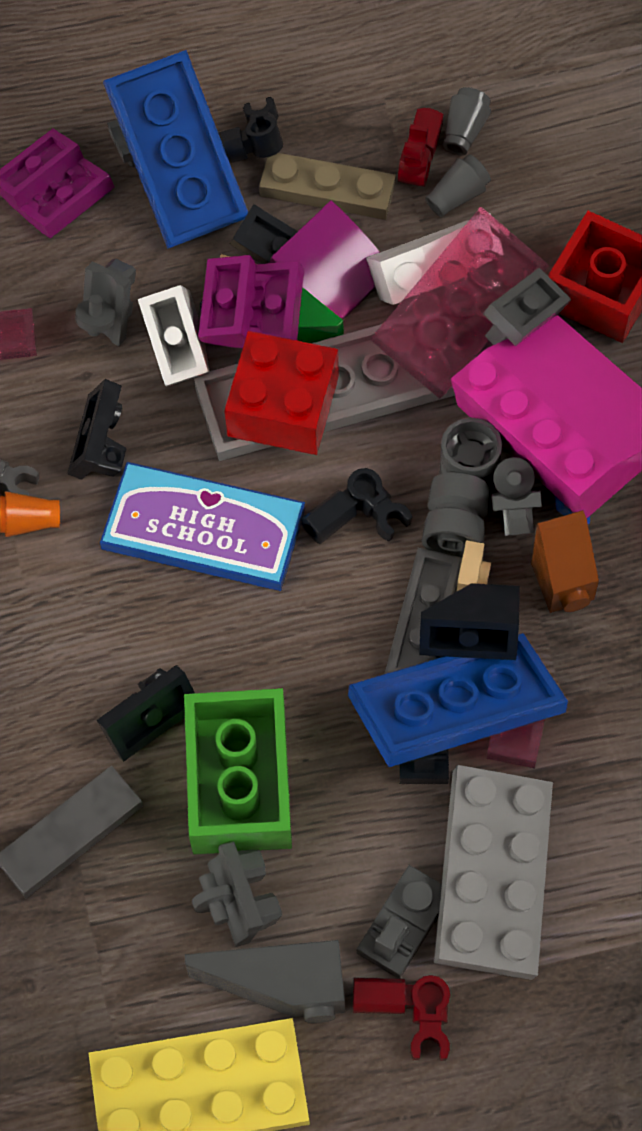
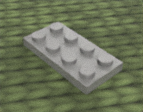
(494, 873)

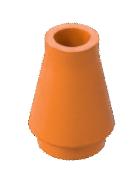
(27, 514)

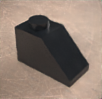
(473, 623)

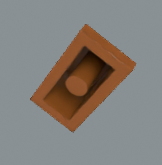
(565, 562)

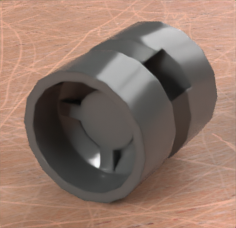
(472, 449)
(456, 512)

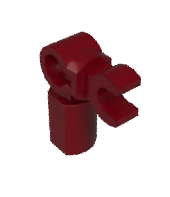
(420, 147)
(391, 996)

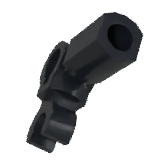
(259, 137)
(362, 493)

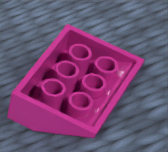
(559, 411)

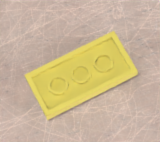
(203, 1082)

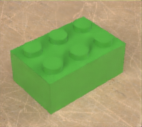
(237, 770)

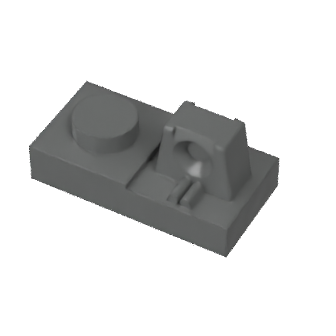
(525, 308)
(402, 922)

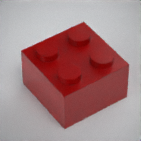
(602, 276)
(282, 392)

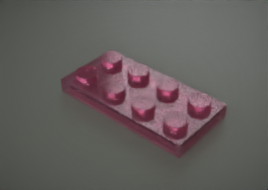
(442, 317)

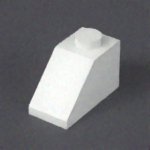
(174, 334)

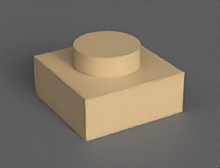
(473, 567)

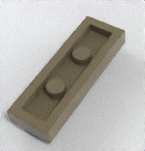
(318, 182)

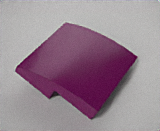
(52, 183)
(332, 259)
(250, 298)

